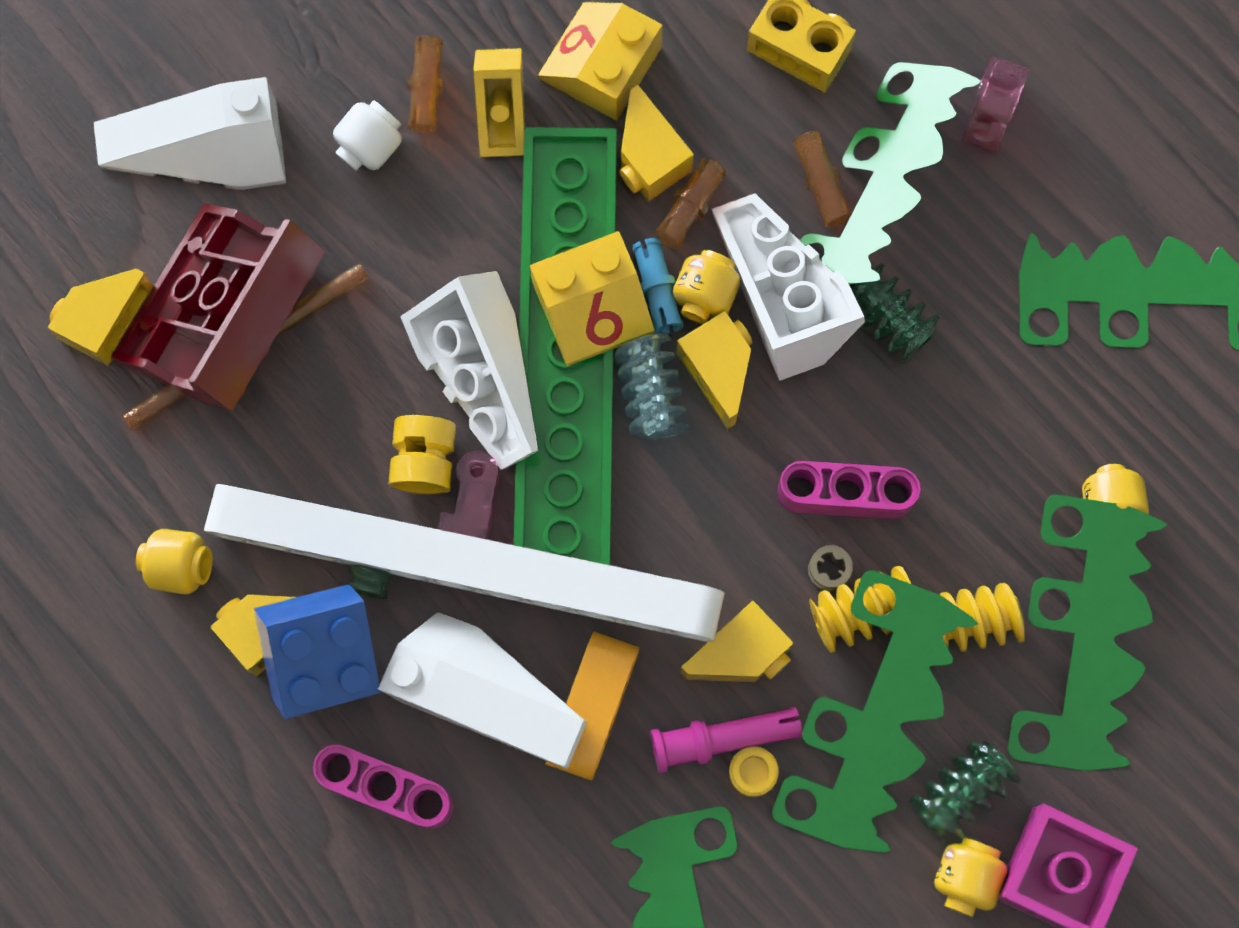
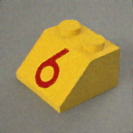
(603, 56)
(592, 298)

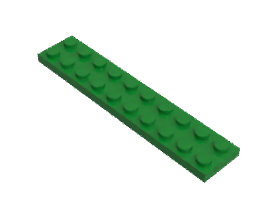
(567, 482)

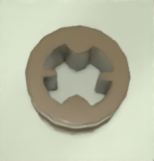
(837, 555)

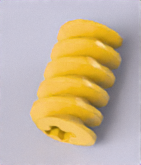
(992, 613)
(835, 617)

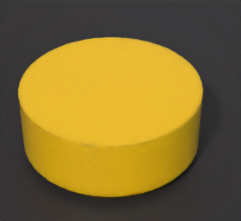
(753, 771)

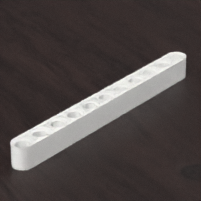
(466, 562)

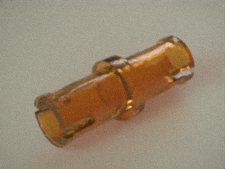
(425, 84)
(822, 178)
(690, 203)

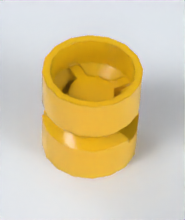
(420, 471)

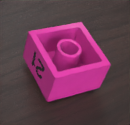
(1065, 871)

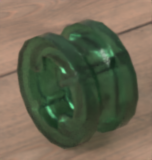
(369, 581)

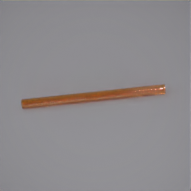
(301, 310)

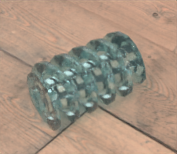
(648, 388)

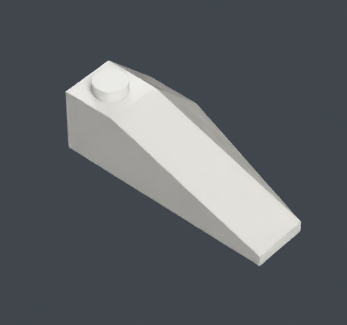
(208, 135)
(792, 295)
(475, 349)
(476, 684)

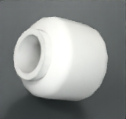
(367, 136)

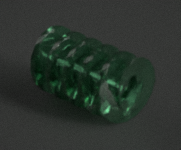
(894, 315)
(963, 790)

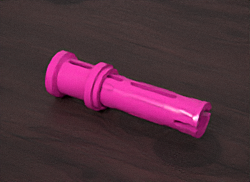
(703, 741)

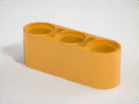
(597, 698)

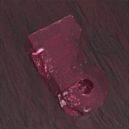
(994, 103)
(476, 496)

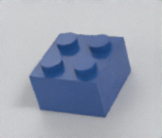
(317, 650)

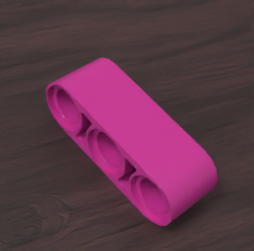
(869, 480)
(363, 774)

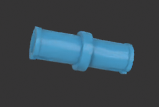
(657, 286)

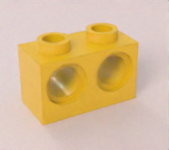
(794, 48)

